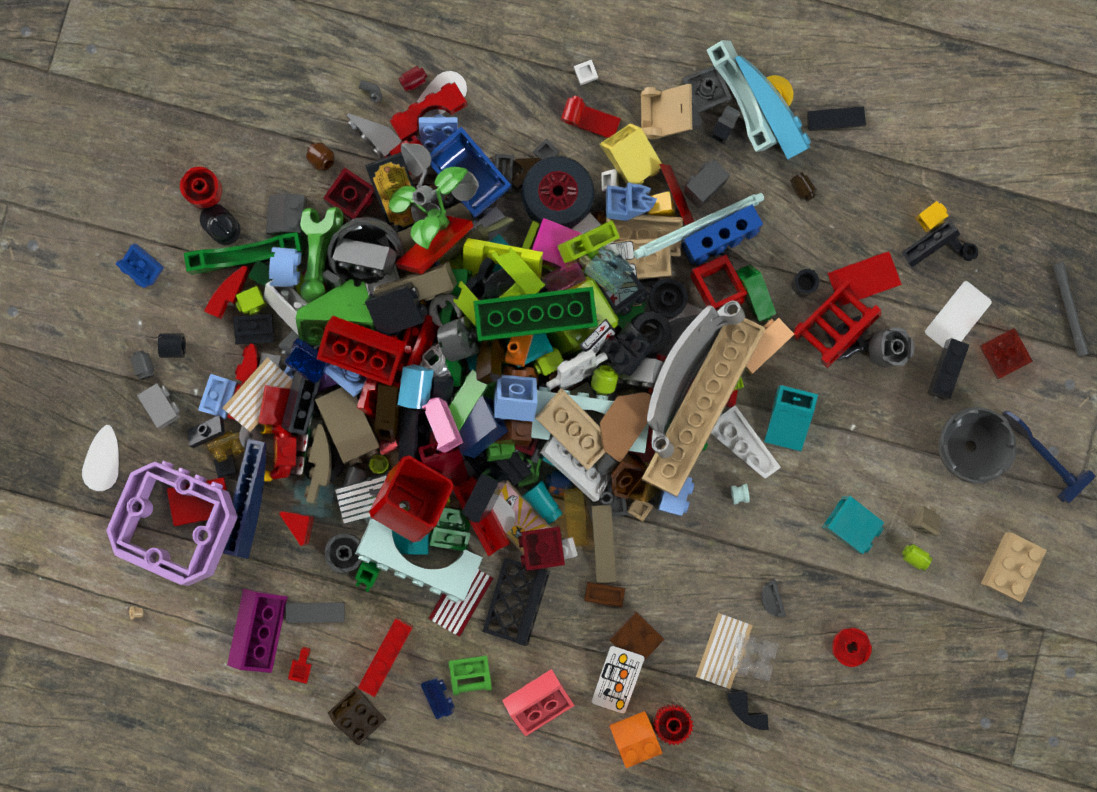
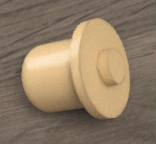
(135, 612)

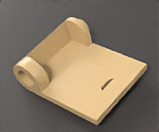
(666, 111)

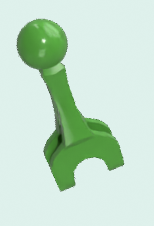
(319, 239)

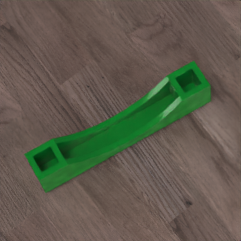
(229, 257)
(447, 315)

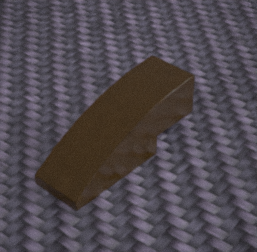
(489, 361)

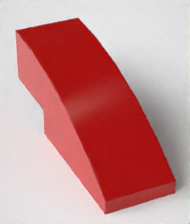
(227, 293)

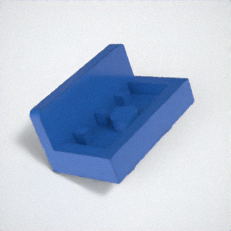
(140, 266)

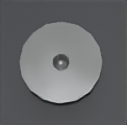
(255, 435)

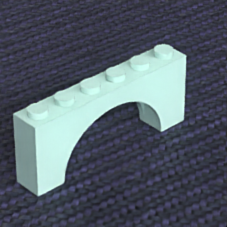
(600, 404)
(453, 580)

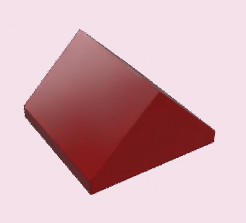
(299, 525)

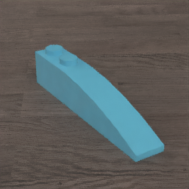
(777, 112)

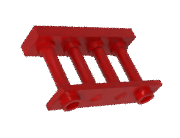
(843, 342)

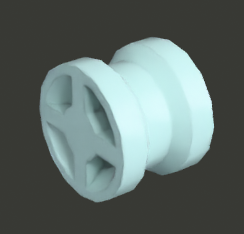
(740, 494)

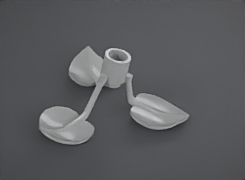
(417, 160)

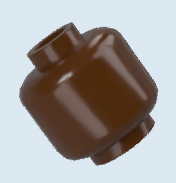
(320, 156)

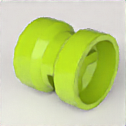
(379, 464)

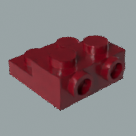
(541, 548)

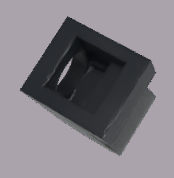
(725, 124)

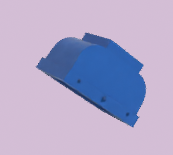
(463, 152)

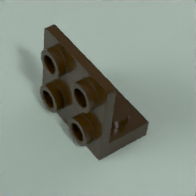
(356, 716)

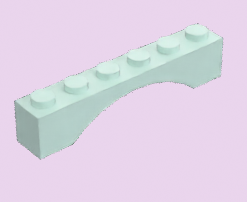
(757, 126)

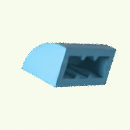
(415, 386)

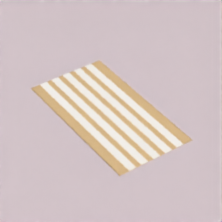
(247, 401)
(720, 649)

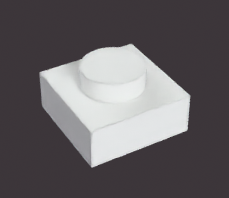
(585, 72)
(569, 548)

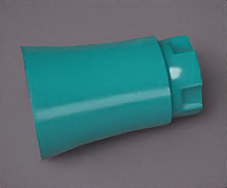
(542, 502)

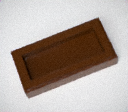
(604, 594)

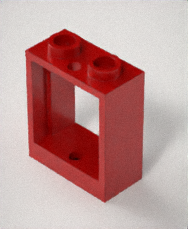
(710, 268)

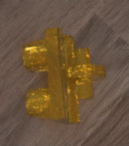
(224, 443)

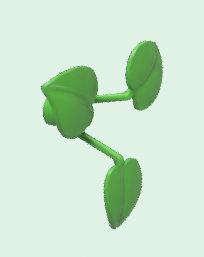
(425, 230)

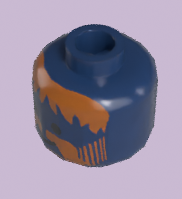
(557, 483)

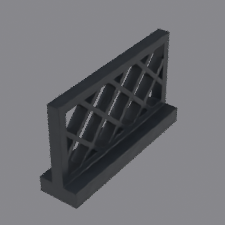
(532, 606)

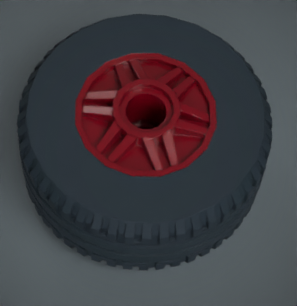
(562, 176)

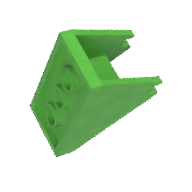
(343, 302)

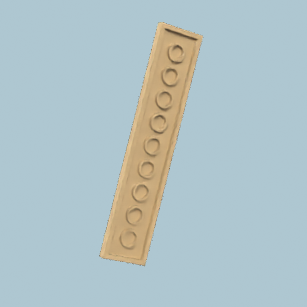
(704, 404)

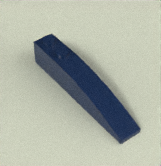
(247, 499)

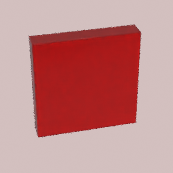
(273, 405)

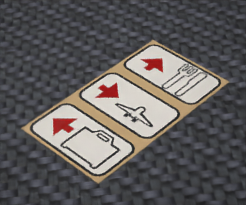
(626, 250)

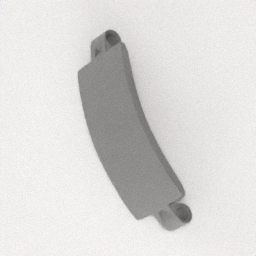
(682, 368)

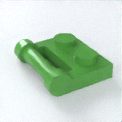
(470, 668)

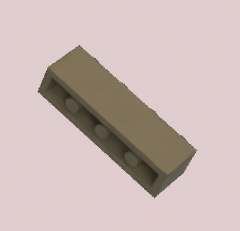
(430, 283)

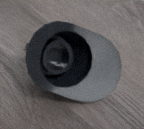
(220, 224)

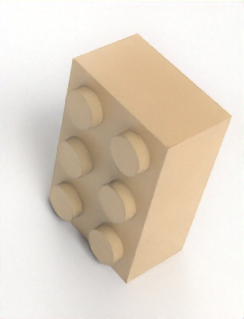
(1013, 567)

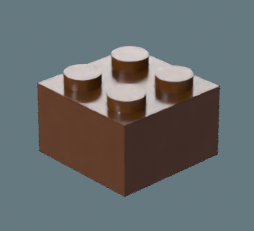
(636, 636)

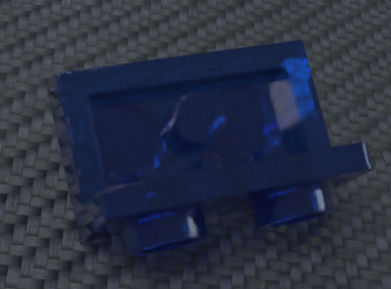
(304, 361)
(437, 698)

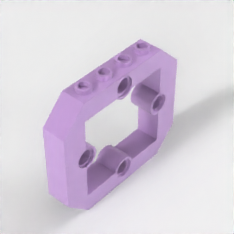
(127, 517)

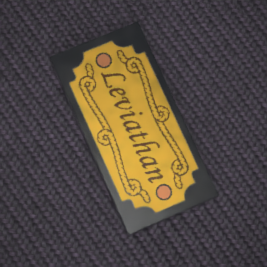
(387, 177)

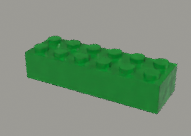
(535, 314)

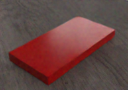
(420, 259)

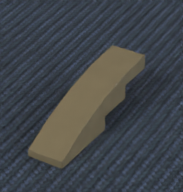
(603, 544)

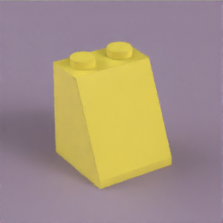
(631, 154)

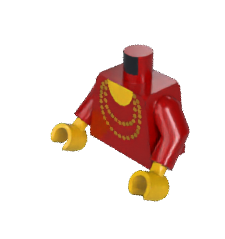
(283, 452)

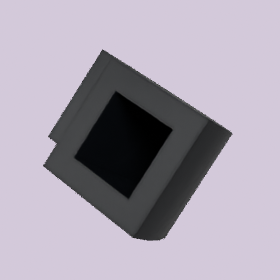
(738, 703)

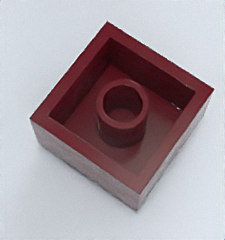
(350, 194)

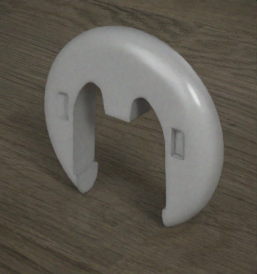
(441, 300)

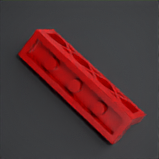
(487, 530)

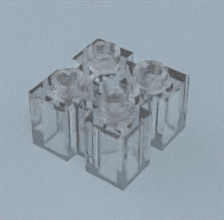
(748, 646)

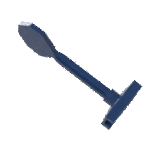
(1074, 484)

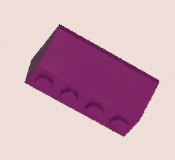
(257, 631)

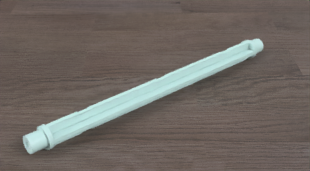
(696, 226)

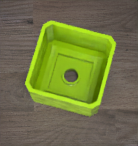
(569, 341)

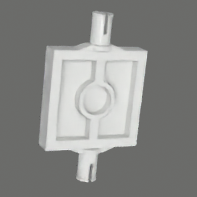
(576, 369)

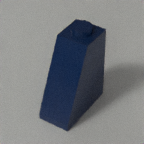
(481, 428)

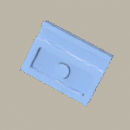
(216, 395)

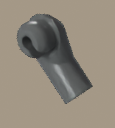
(372, 89)

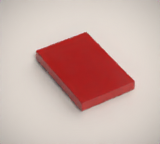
(190, 509)

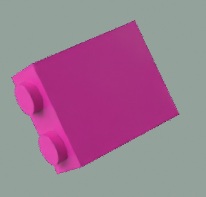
(548, 238)

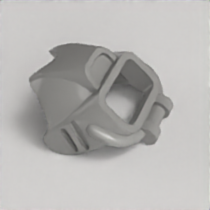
(429, 361)

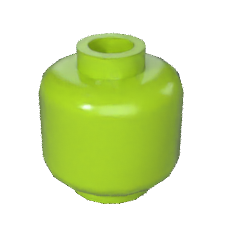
(604, 380)

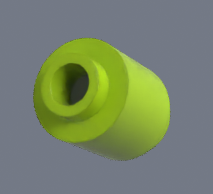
(916, 557)

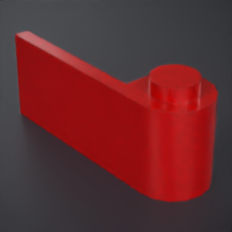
(589, 119)

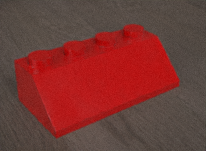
(361, 350)

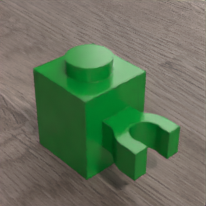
(367, 574)

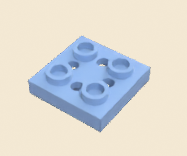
(436, 130)
(353, 383)

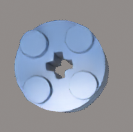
(284, 267)

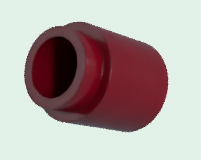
(413, 78)

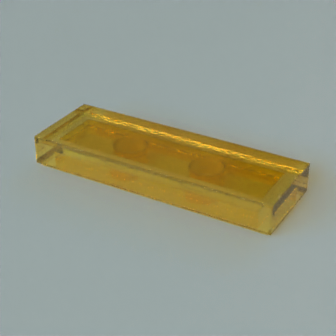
(575, 516)

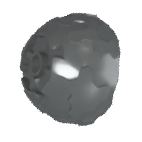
(361, 229)
(992, 442)

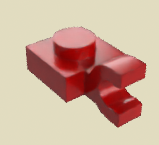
(300, 669)

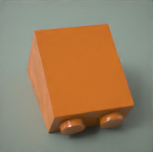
(635, 739)

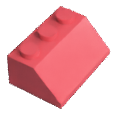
(538, 702)

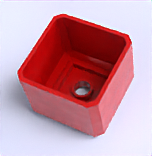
(422, 492)

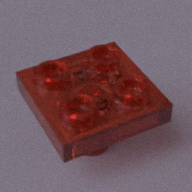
(1012, 349)

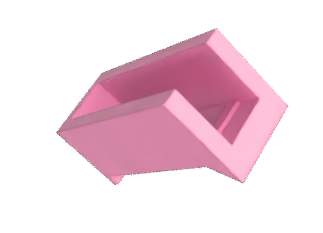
(442, 424)

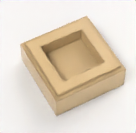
(640, 509)

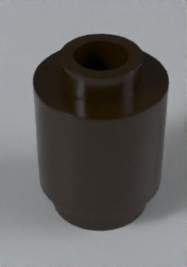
(803, 187)

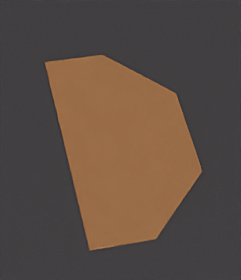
(624, 423)

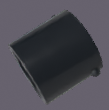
(805, 282)
(171, 345)

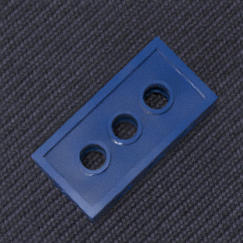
(745, 218)

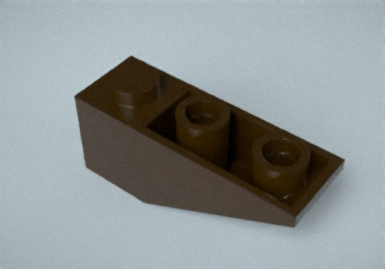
(387, 413)

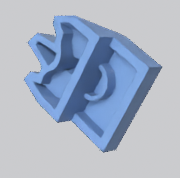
(628, 201)

